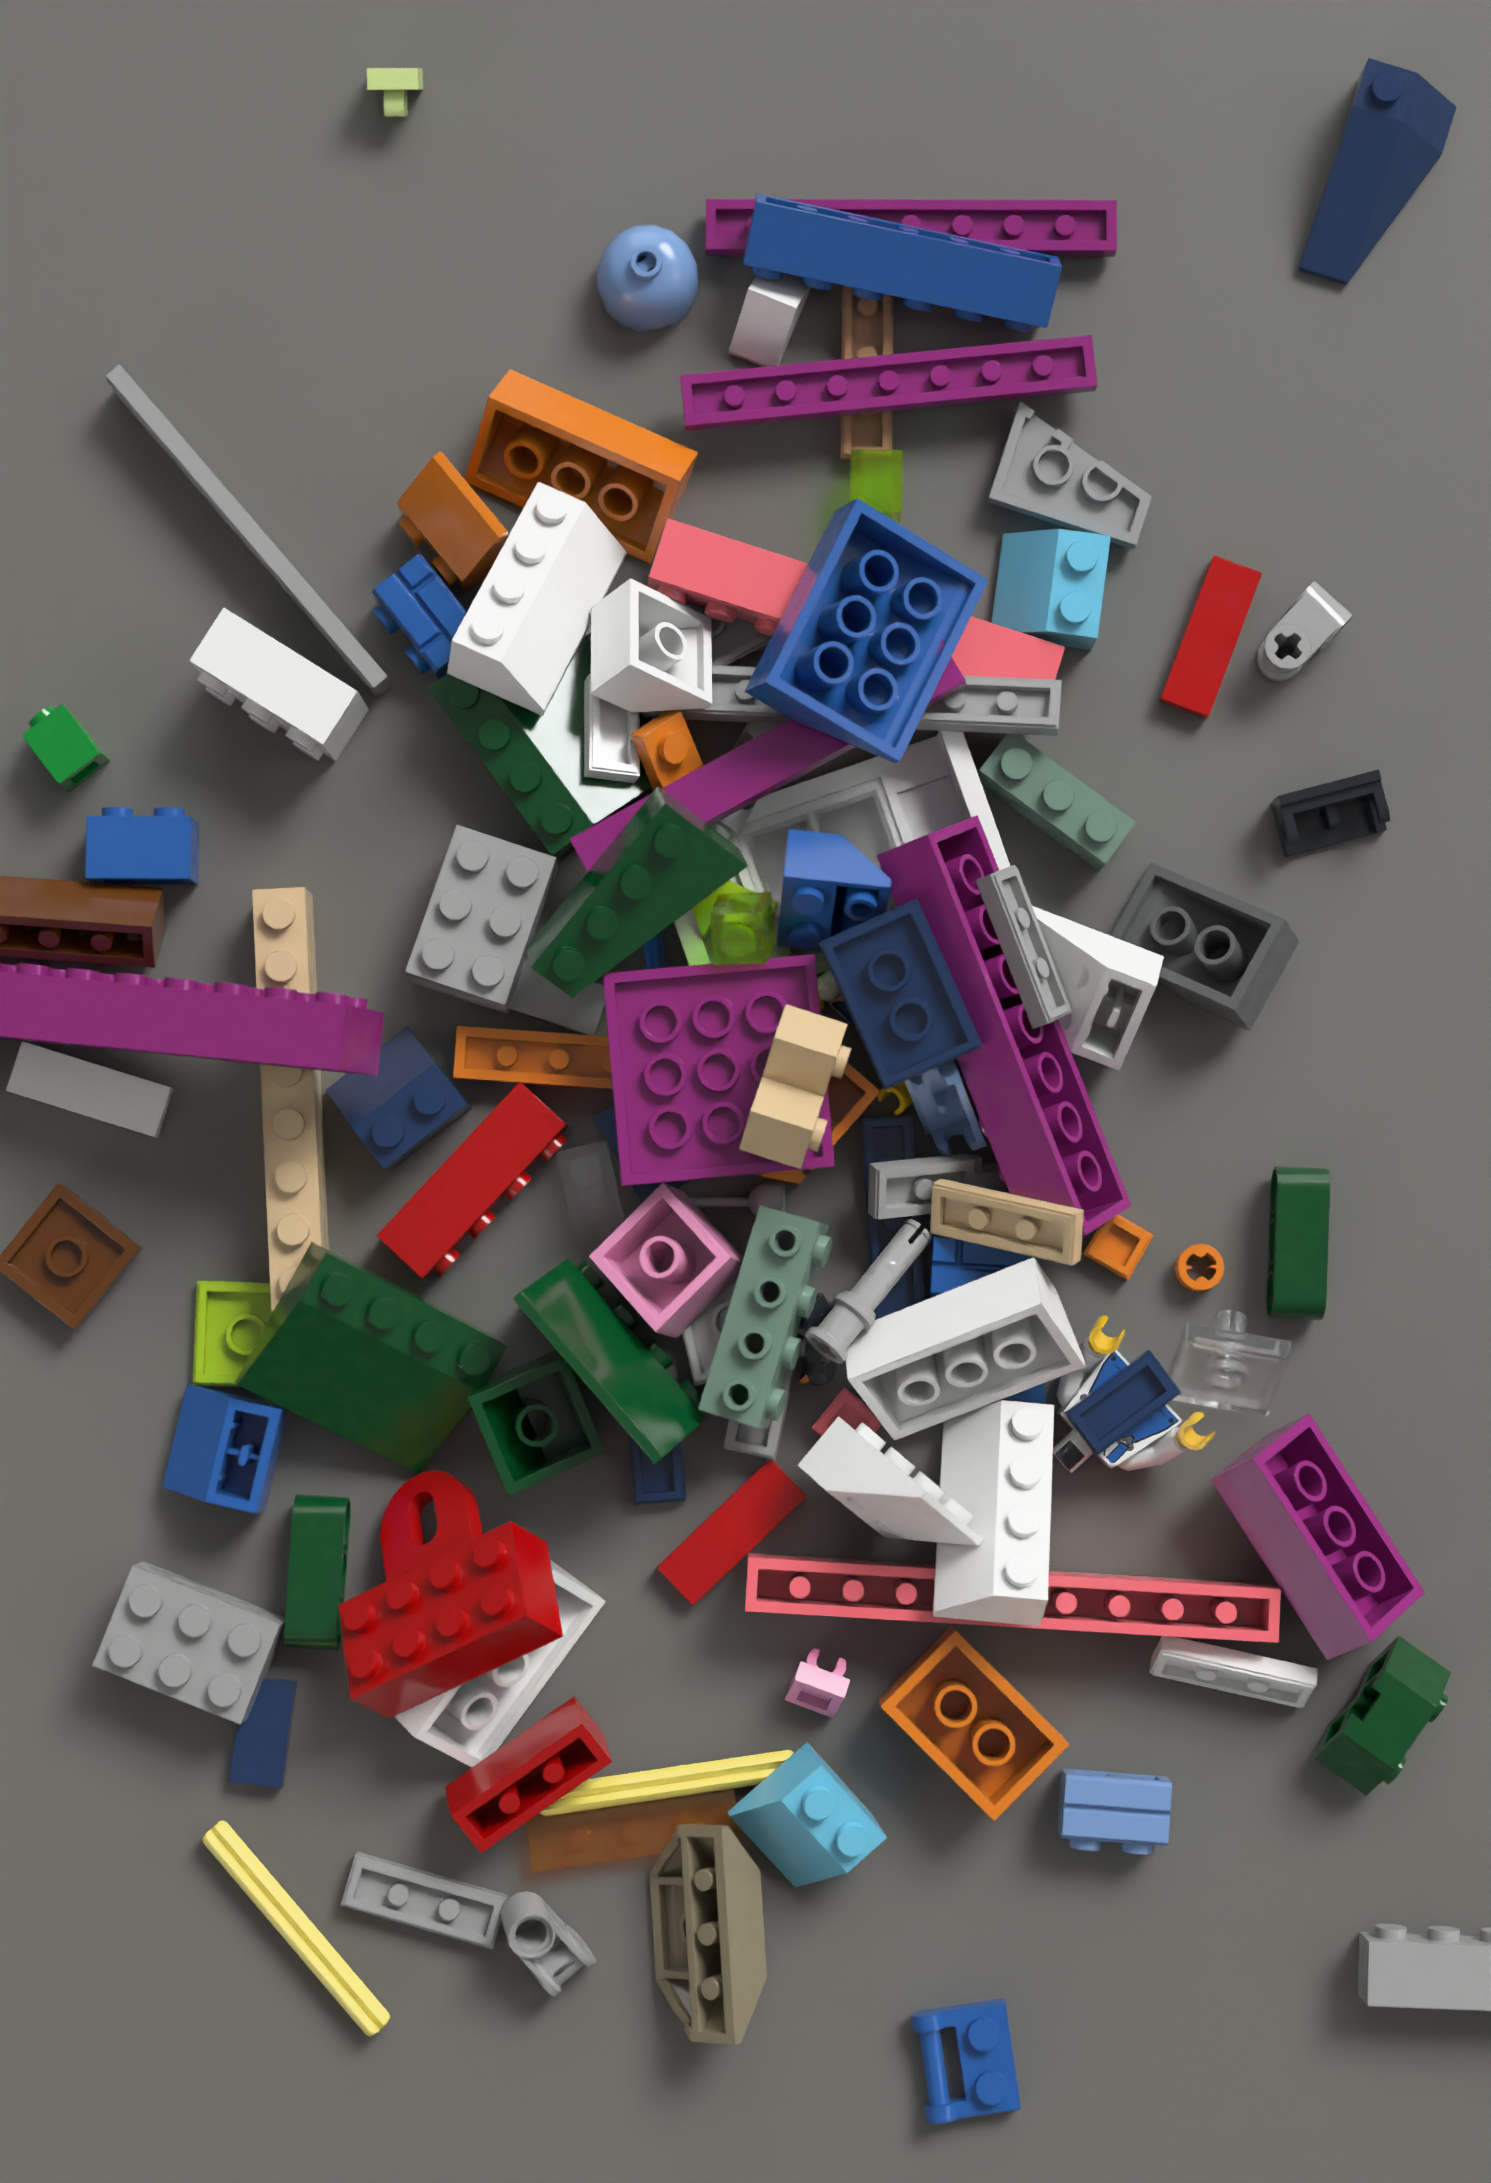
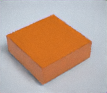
(1118, 1246)

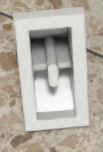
(768, 319)

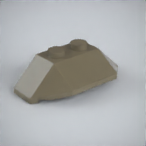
(708, 1932)

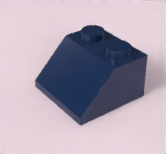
(402, 1104)

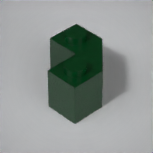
(1383, 1721)

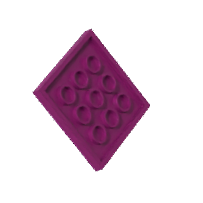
(690, 1063)

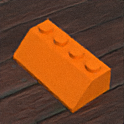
(607, 462)

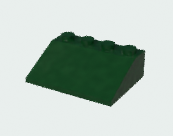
(540, 756)
(612, 1358)
(369, 1359)

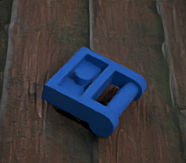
(983, 2056)

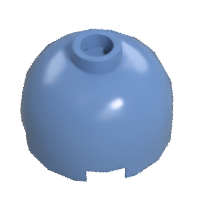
(647, 278)

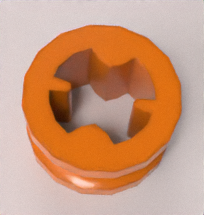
(1201, 1283)

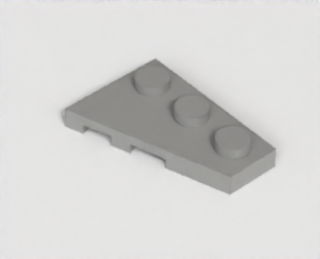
(1064, 485)

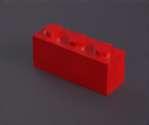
(527, 1774)

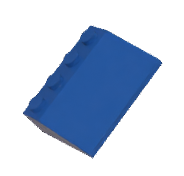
(867, 632)

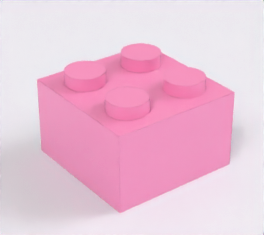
(668, 1261)

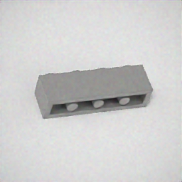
(1425, 1969)

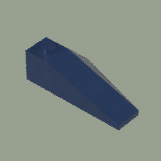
(1382, 156)

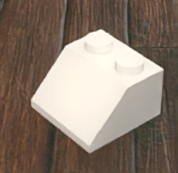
(650, 651)

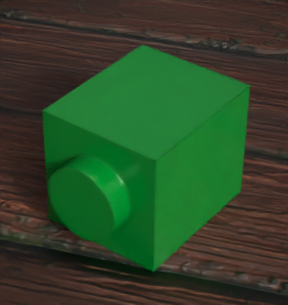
(64, 746)

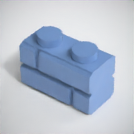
(1114, 1809)

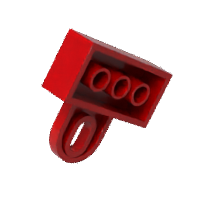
(446, 1603)

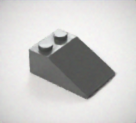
(1212, 944)

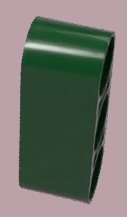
(1298, 1243)
(317, 1571)

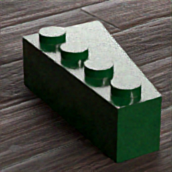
(636, 889)

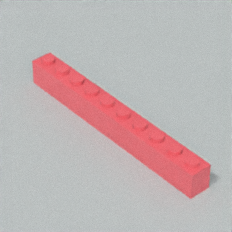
(1074, 1598)

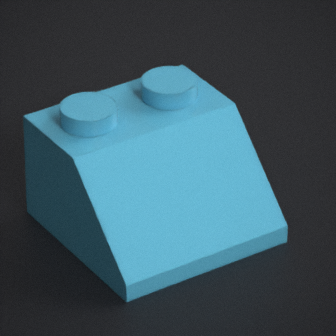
(1052, 585)
(808, 1820)

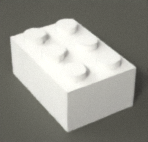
(278, 687)

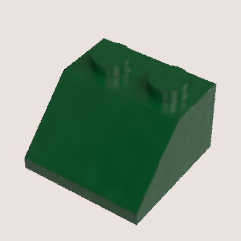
(535, 1422)

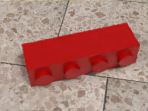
(473, 1181)

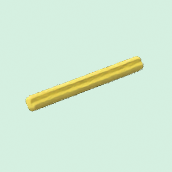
(669, 1782)
(296, 1928)

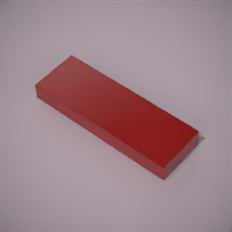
(1210, 637)
(731, 1531)

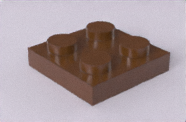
(68, 1256)

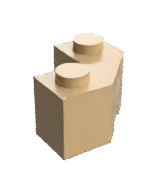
(793, 1087)

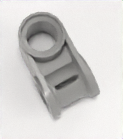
(1304, 629)
(548, 1949)

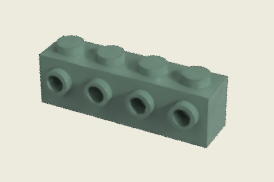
(765, 1318)

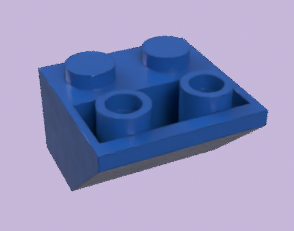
(826, 889)
(225, 1449)

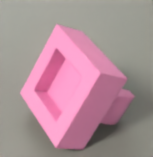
(818, 1688)

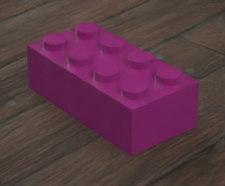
(1318, 1537)

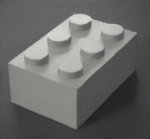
(482, 919)
(190, 1642)

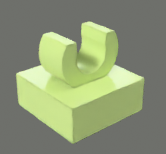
(395, 85)

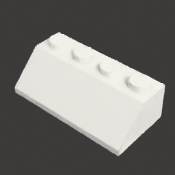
(536, 601)
(963, 1349)
(1001, 1473)
(481, 1713)

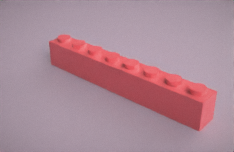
(758, 584)

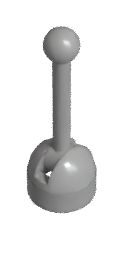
(766, 1194)

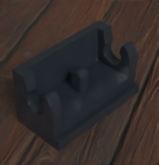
(1331, 813)

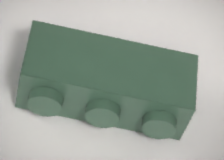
(1055, 800)

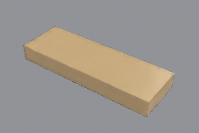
(1006, 1221)

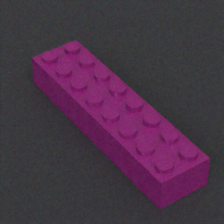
(190, 1019)
(1022, 1076)

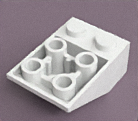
(1105, 985)
(882, 1491)

